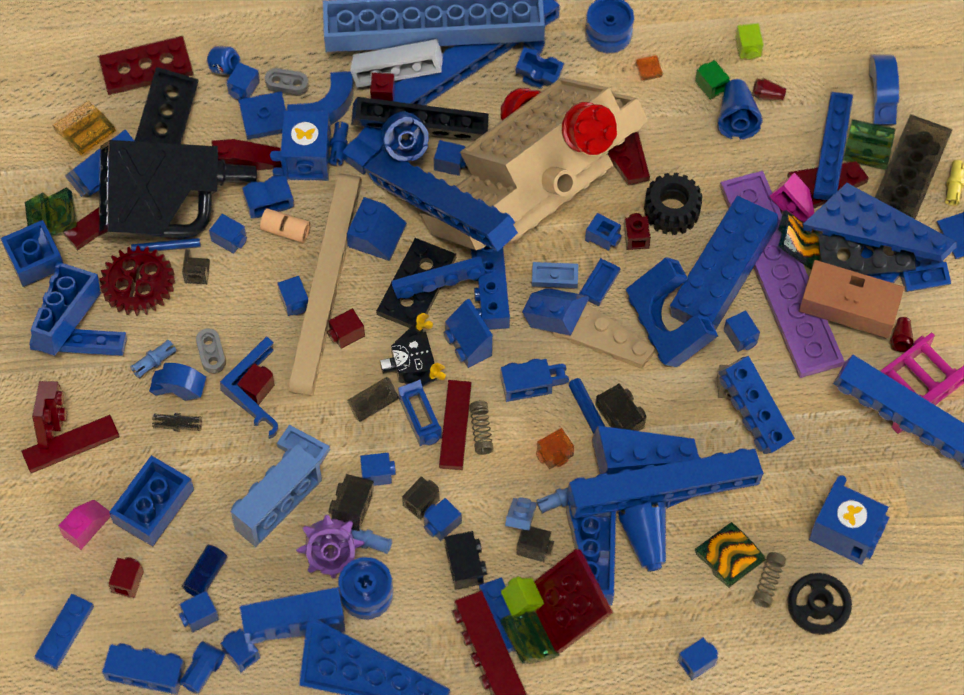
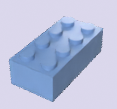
(276, 495)

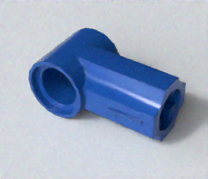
(205, 661)

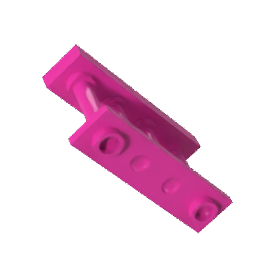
(936, 391)

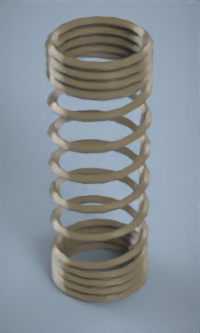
(481, 447)
(775, 560)

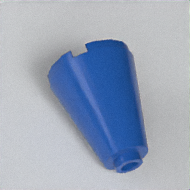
(739, 111)
(647, 533)

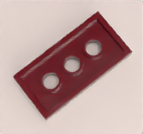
(136, 56)

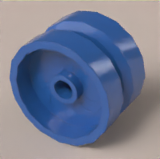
(609, 25)
(365, 588)

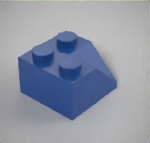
(32, 252)

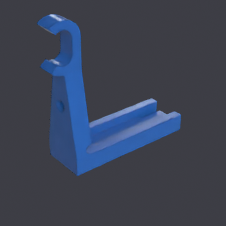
(229, 385)

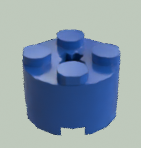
(402, 149)

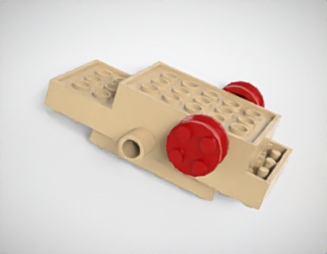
(543, 152)

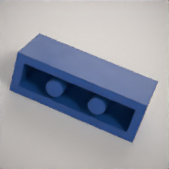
(144, 668)

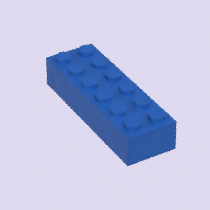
(725, 262)

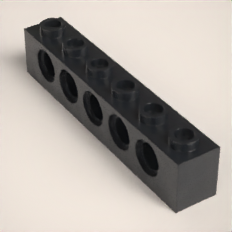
(437, 120)

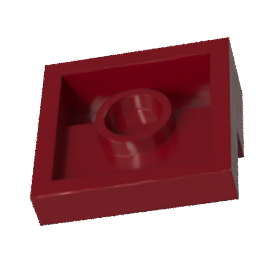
(48, 412)

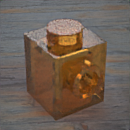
(555, 449)

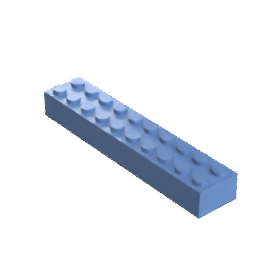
(394, 23)

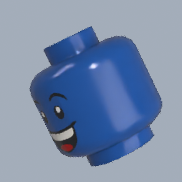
(222, 60)

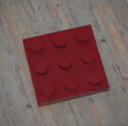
(570, 600)

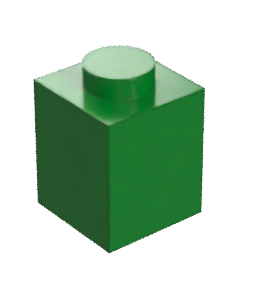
(711, 79)

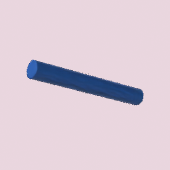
(168, 245)

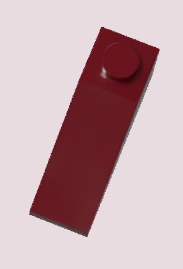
(246, 153)

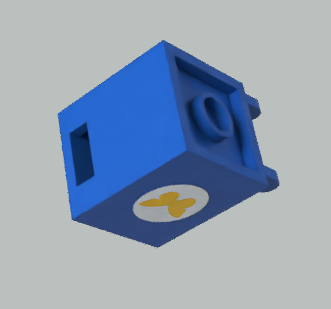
(304, 146)
(849, 523)

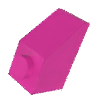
(794, 197)
(84, 523)

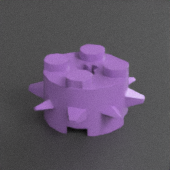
(326, 533)

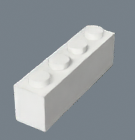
(402, 61)

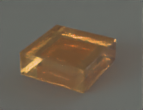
(649, 68)

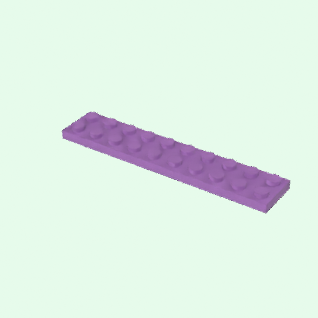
(784, 285)

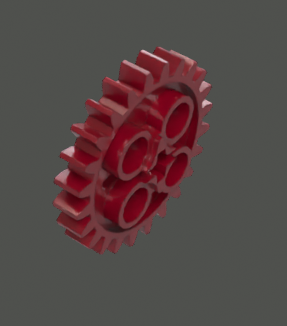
(117, 276)

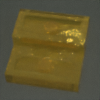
(84, 127)

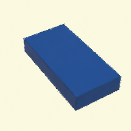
(600, 281)

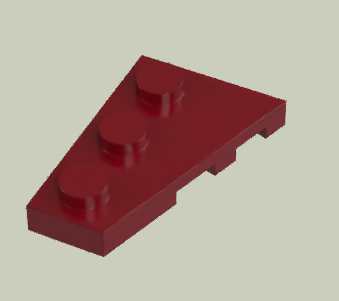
(630, 160)
(850, 173)

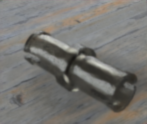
(177, 422)

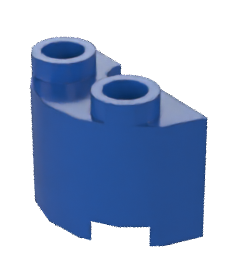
(538, 70)

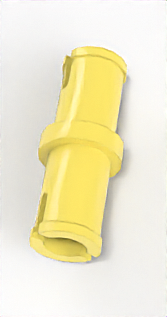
(955, 183)

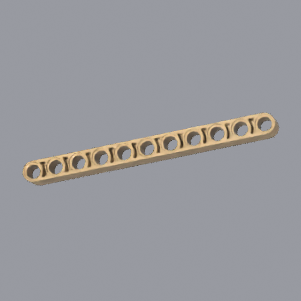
(324, 285)

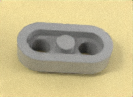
(287, 81)
(210, 352)

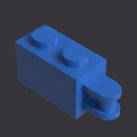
(531, 379)

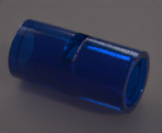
(204, 570)

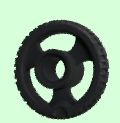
(801, 613)

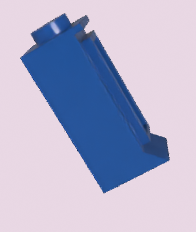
(425, 435)

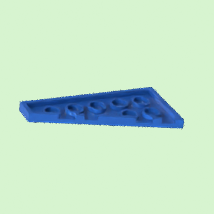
(875, 223)
(349, 667)

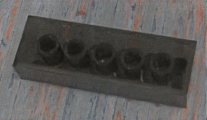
(913, 165)

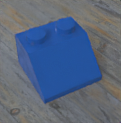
(375, 229)
(554, 310)
(468, 334)

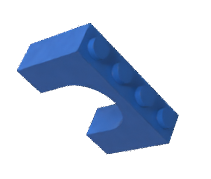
(648, 296)

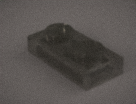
(373, 399)

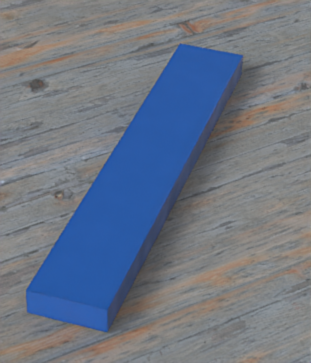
(833, 145)

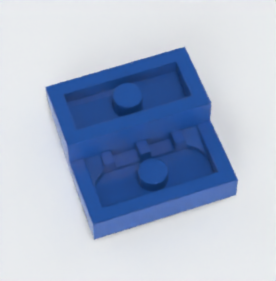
(927, 275)

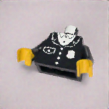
(413, 356)

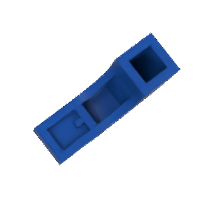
(886, 88)
(336, 101)

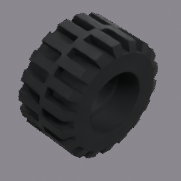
(674, 188)

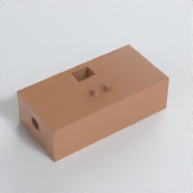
(851, 299)

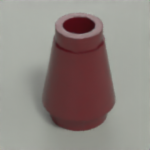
(768, 90)
(902, 336)

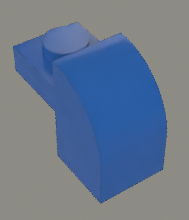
(179, 380)

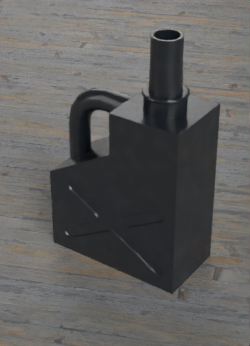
(150, 180)

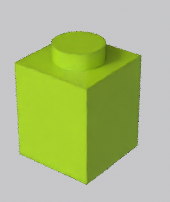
(749, 41)
(521, 596)

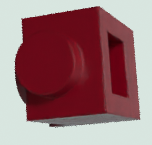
(637, 232)

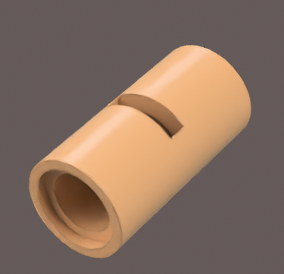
(285, 225)

